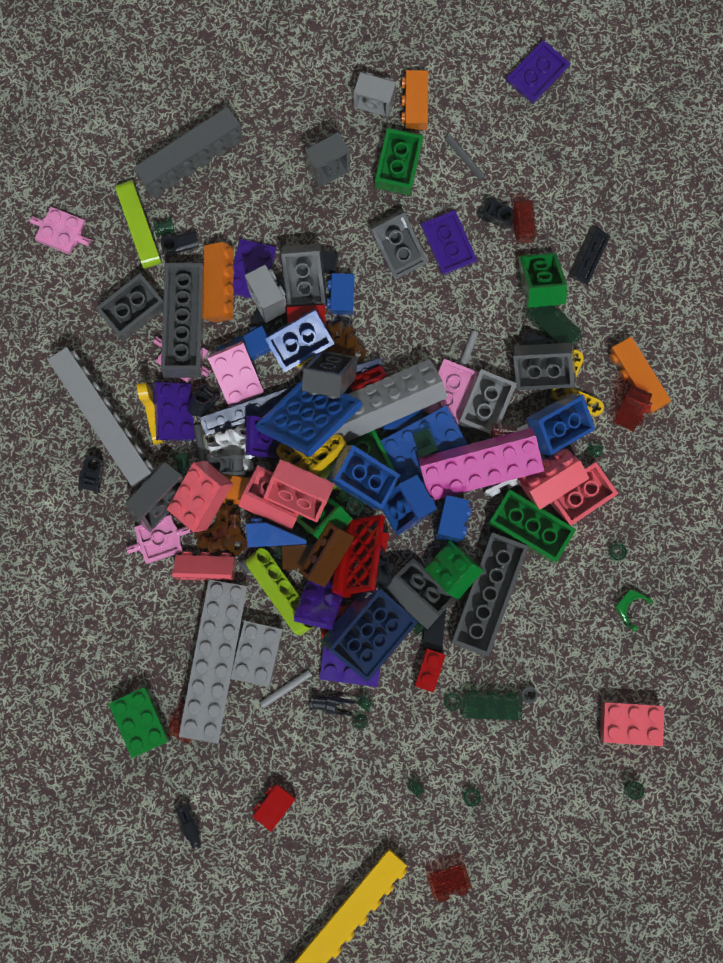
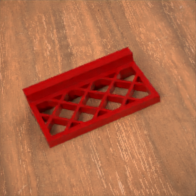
(346, 568)

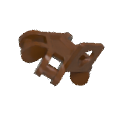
(346, 343)
(223, 533)

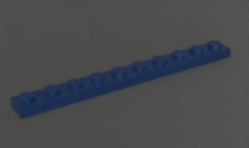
(259, 406)

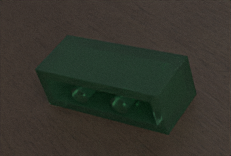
(554, 324)
(491, 706)

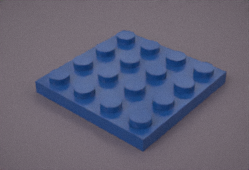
(307, 419)
(403, 449)

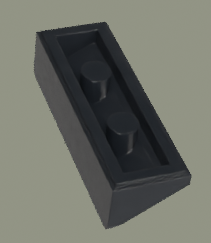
(587, 253)

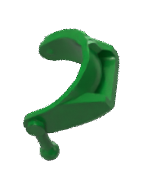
(622, 606)

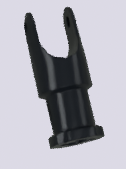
(329, 704)
(188, 827)

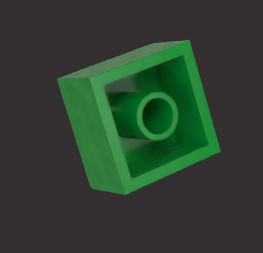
(332, 512)
(454, 569)

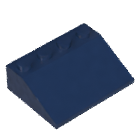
(368, 632)

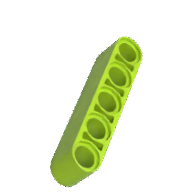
(138, 224)
(277, 588)

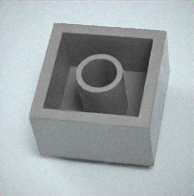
(374, 94)

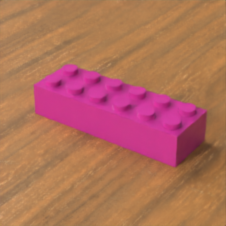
(481, 464)

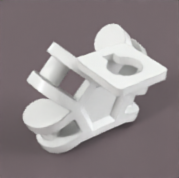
(235, 446)

